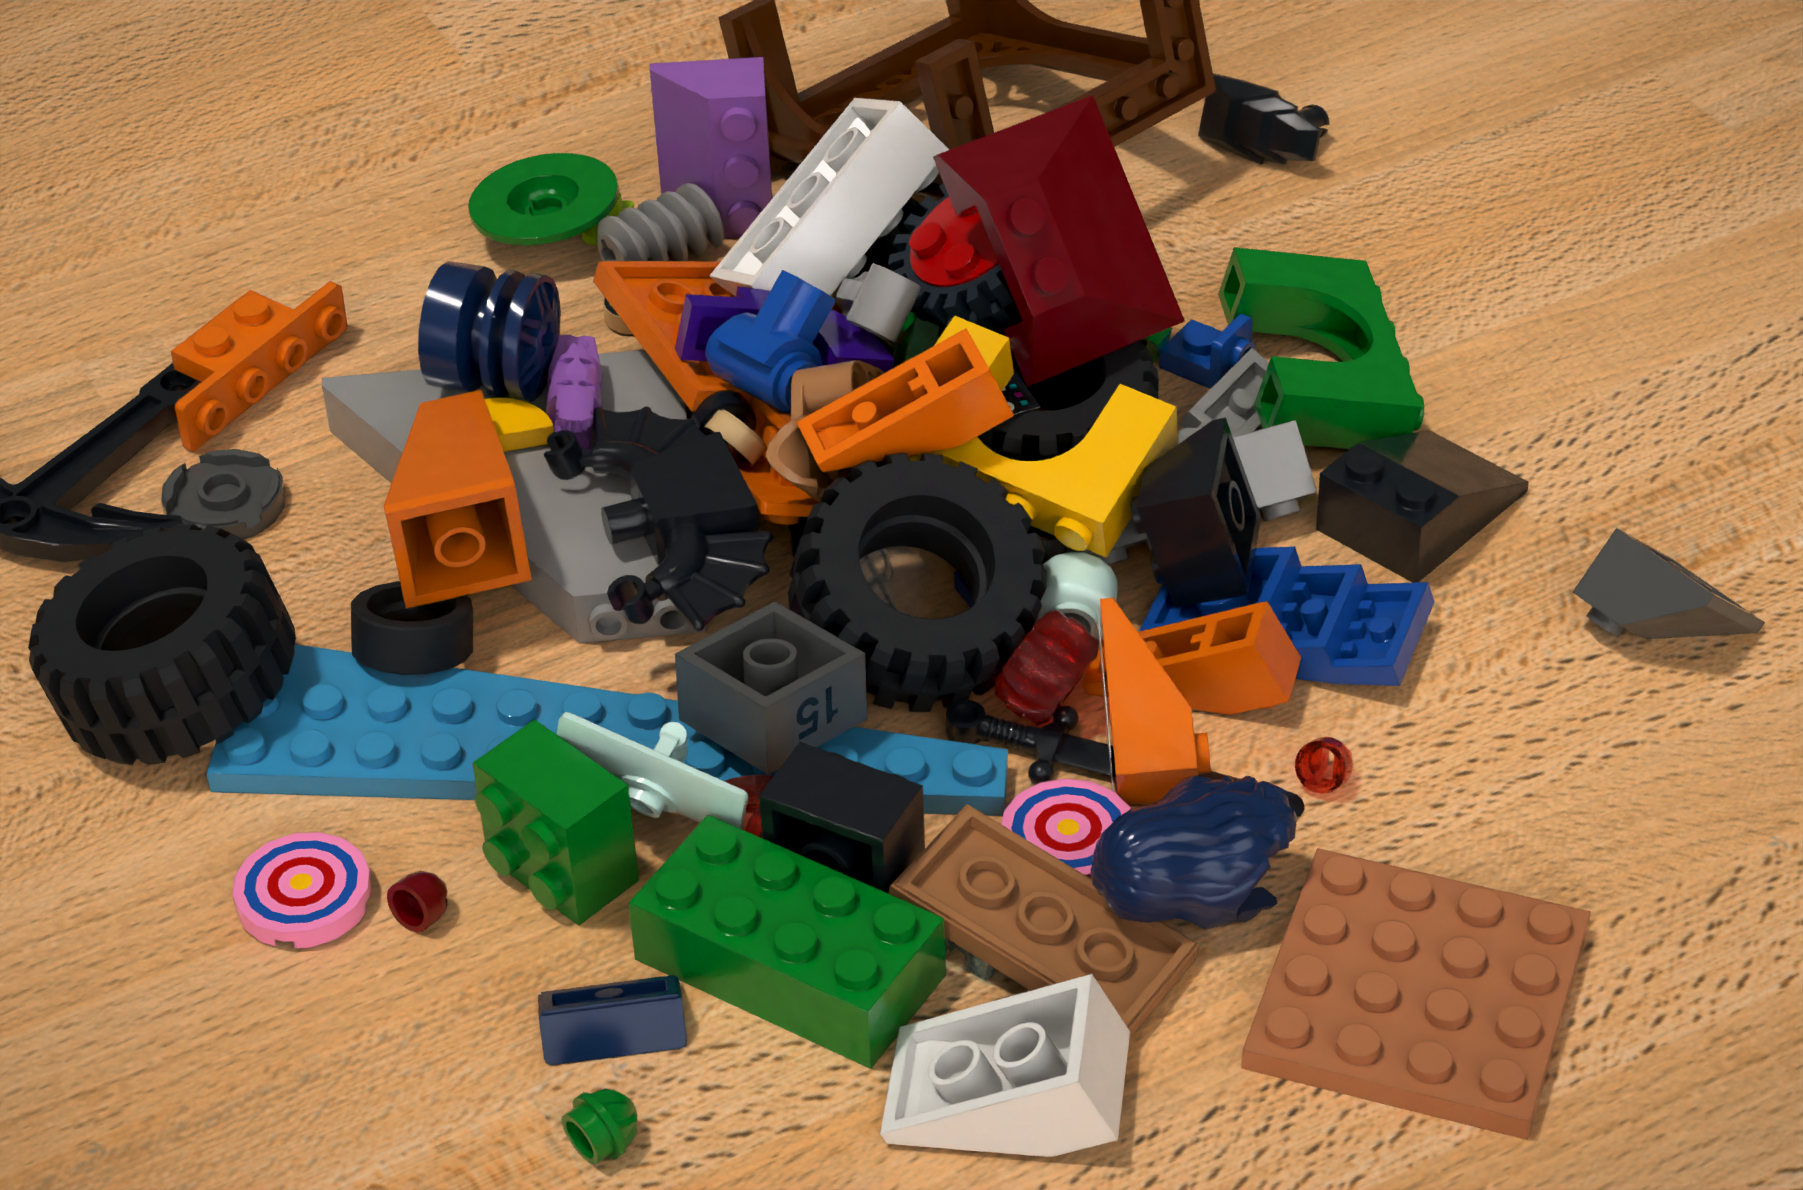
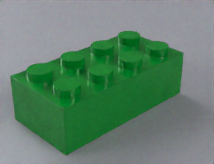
(789, 940)

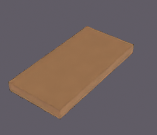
(1040, 917)

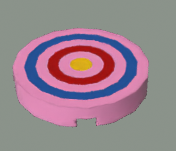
(1065, 818)
(302, 889)

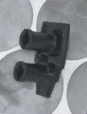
(1260, 123)

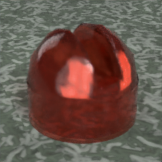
(1313, 761)

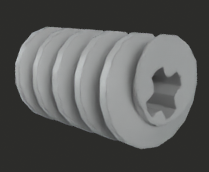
(662, 228)

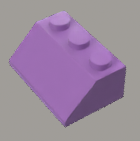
(715, 134)

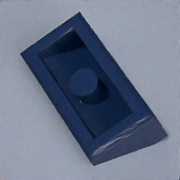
(611, 1020)

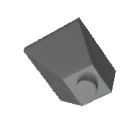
(1656, 596)

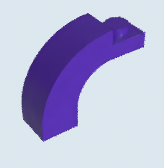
(836, 340)

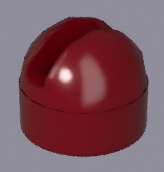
(418, 900)

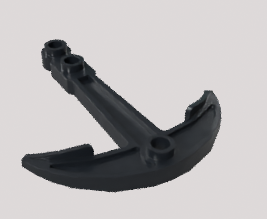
(38, 511)

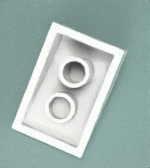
(1012, 1074)

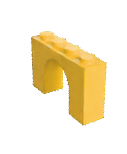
(1090, 488)

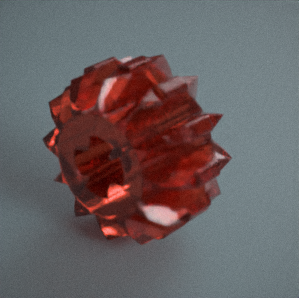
(1046, 667)

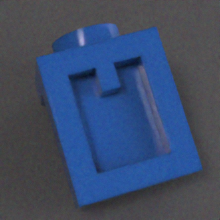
(1207, 353)

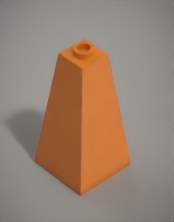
(454, 505)

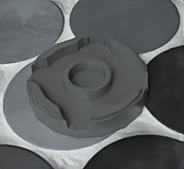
(226, 491)

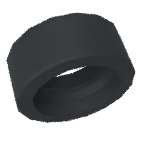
(410, 639)

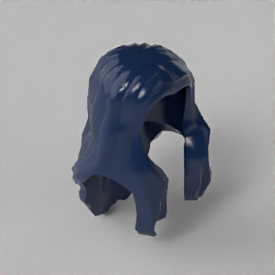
(1195, 853)

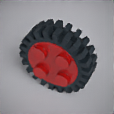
(953, 266)

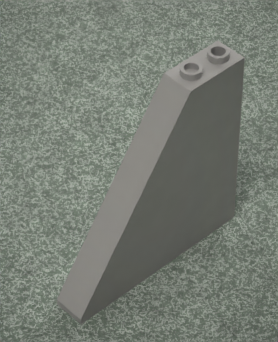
(559, 518)

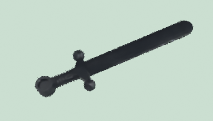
(1049, 744)

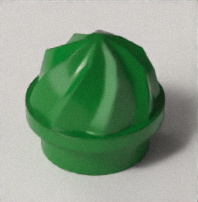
(601, 1124)

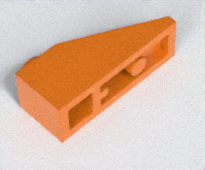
(912, 409)
(1220, 660)
(1148, 716)

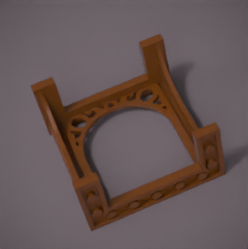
(943, 63)

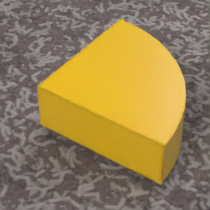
(519, 423)

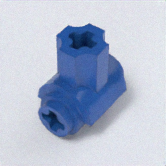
(767, 348)

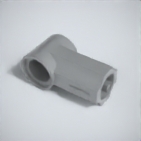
(878, 301)

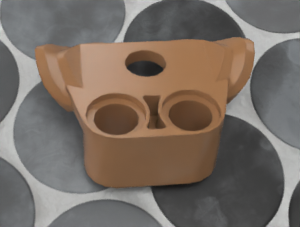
(811, 391)

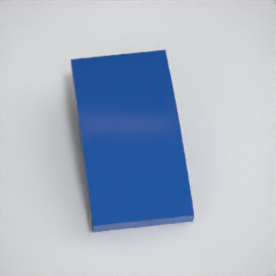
(1331, 615)

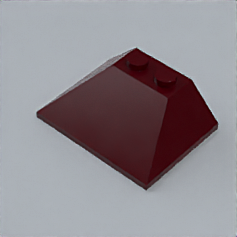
(1063, 238)

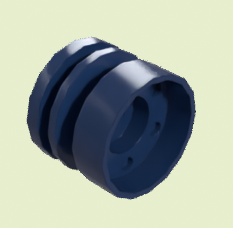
(488, 330)

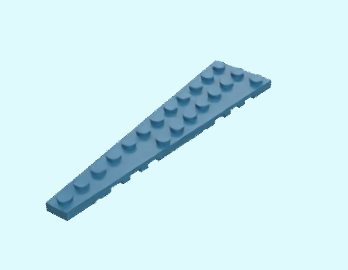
(416, 736)

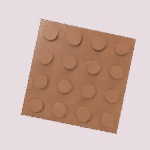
(1418, 993)

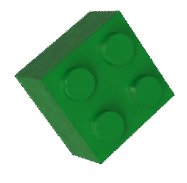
(556, 822)

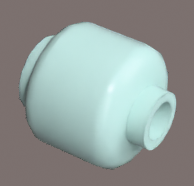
(1075, 588)

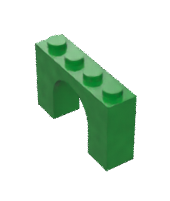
(1343, 311)

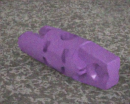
(574, 386)

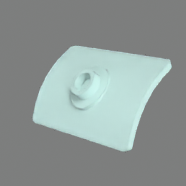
(657, 776)

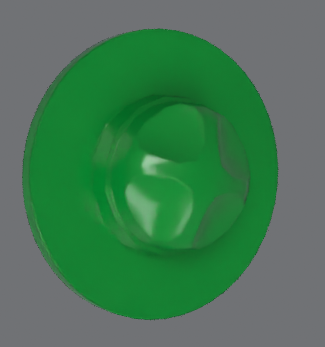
(543, 199)

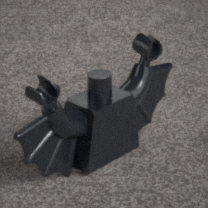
(685, 505)

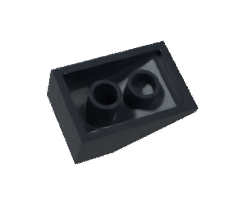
(1411, 500)

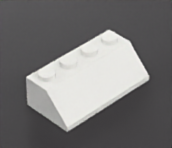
(837, 200)

